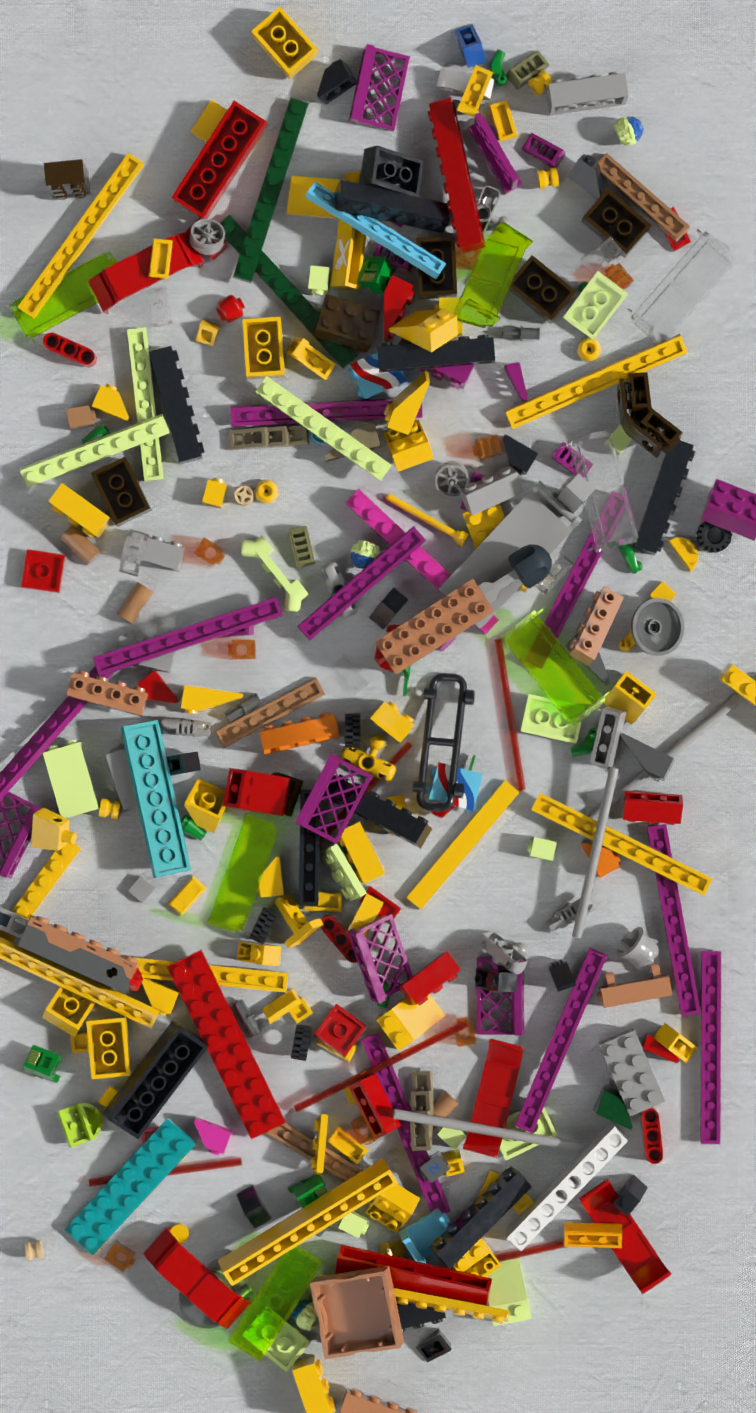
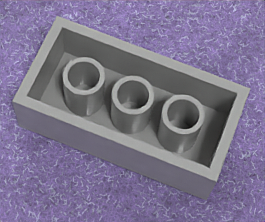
(587, 93)
(631, 1072)

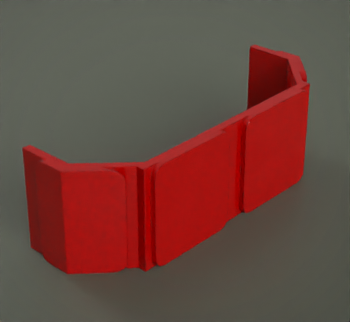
(133, 272)
(494, 1095)
(636, 1252)
(195, 1280)

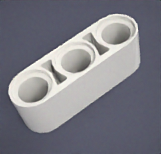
(457, 81)

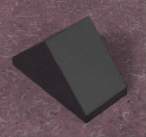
(253, 1206)
(434, 1346)

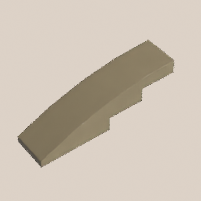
(268, 437)
(422, 1103)

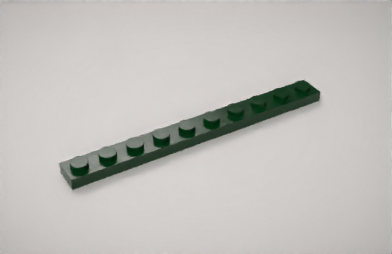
(270, 190)
(286, 292)

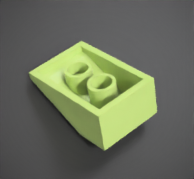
(509, 1291)

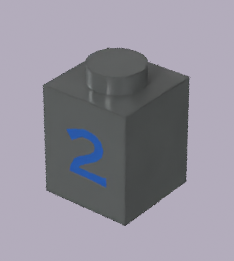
(434, 1167)

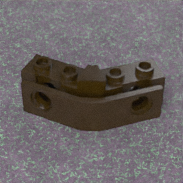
(643, 422)

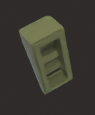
(518, 78)
(294, 531)

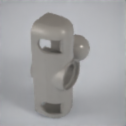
(488, 206)
(333, 580)
(504, 952)

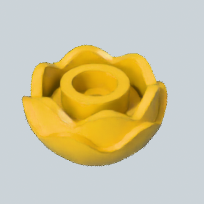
(588, 355)
(263, 497)

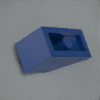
(470, 45)

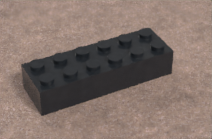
(155, 1079)

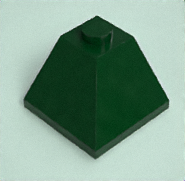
(612, 1108)

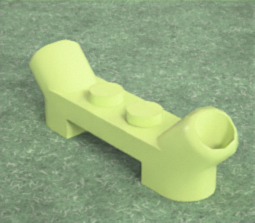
(261, 549)

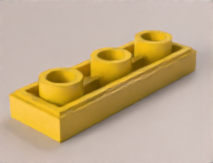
(319, 1144)

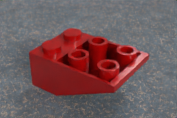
(396, 297)
(256, 792)

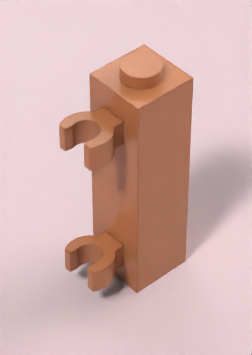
(634, 991)

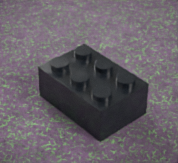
(391, 170)

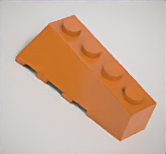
(299, 734)

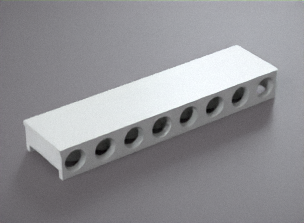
(565, 1186)

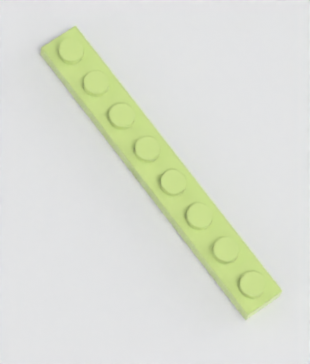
(145, 400)
(323, 428)
(94, 450)

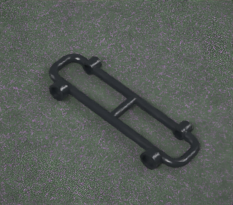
(455, 790)

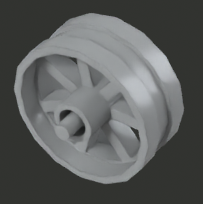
(211, 229)
(452, 478)

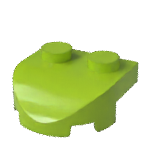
(80, 1123)

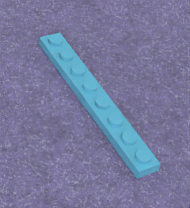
(378, 232)

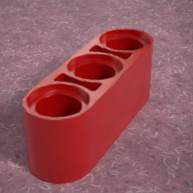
(63, 343)
(332, 933)
(656, 1143)

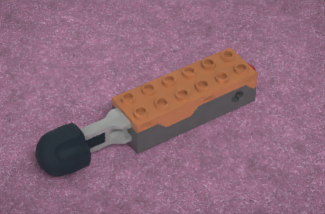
(456, 612)
(73, 951)

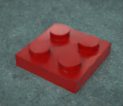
(43, 571)
(340, 1030)

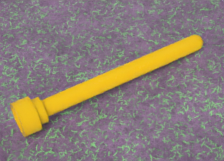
(458, 536)

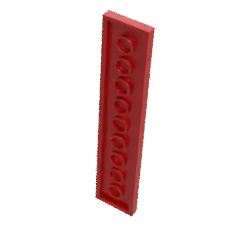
(226, 1044)

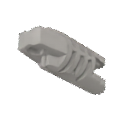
(185, 727)
(566, 916)

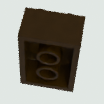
(67, 179)
(616, 219)
(446, 282)
(541, 289)
(346, 323)
(121, 491)

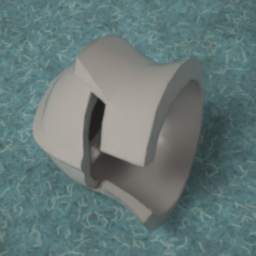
(642, 949)

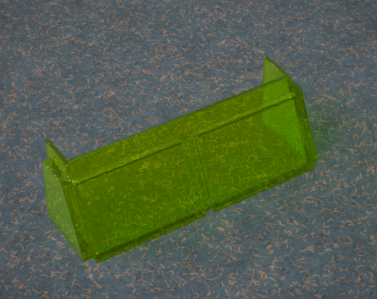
(492, 276)
(68, 299)
(553, 668)
(243, 873)

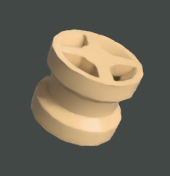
(241, 494)
(34, 1250)

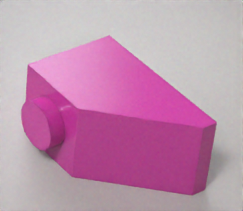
(213, 1135)

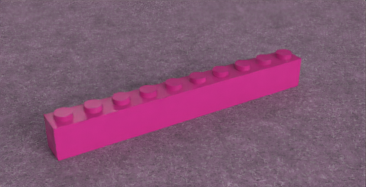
(390, 532)

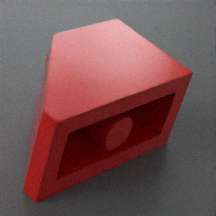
(157, 688)

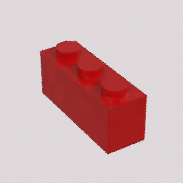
(652, 807)
(430, 979)
(374, 1106)

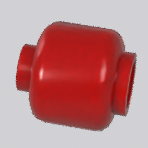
(230, 308)

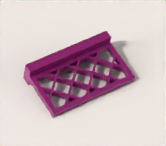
(362, 86)
(494, 154)
(317, 795)
(22, 838)
(368, 966)
(516, 1010)

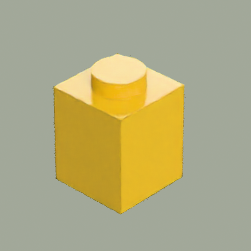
(215, 493)

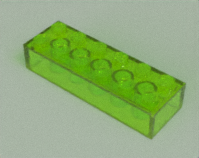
(275, 1301)

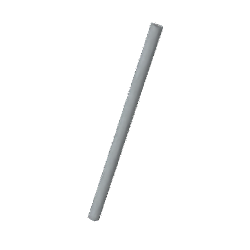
(595, 852)

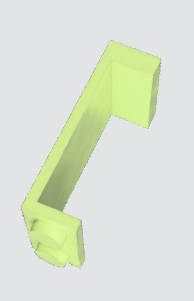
(70, 779)

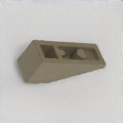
(365, 434)

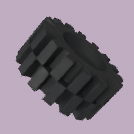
(710, 546)
(352, 730)
(263, 925)
(301, 1042)

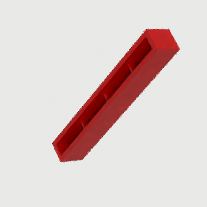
(457, 175)
(418, 1276)

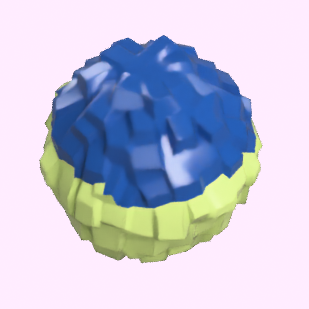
(628, 130)
(364, 553)
(305, 1315)

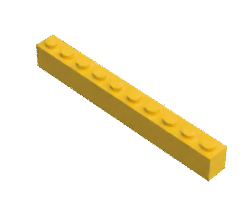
(307, 1222)

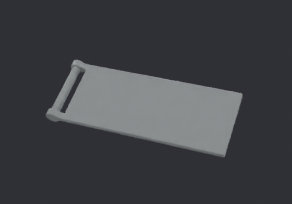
(525, 525)

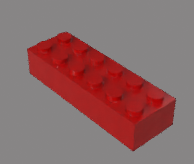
(219, 160)

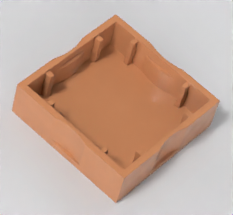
(357, 1312)

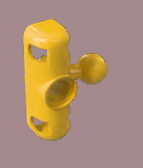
(358, 757)

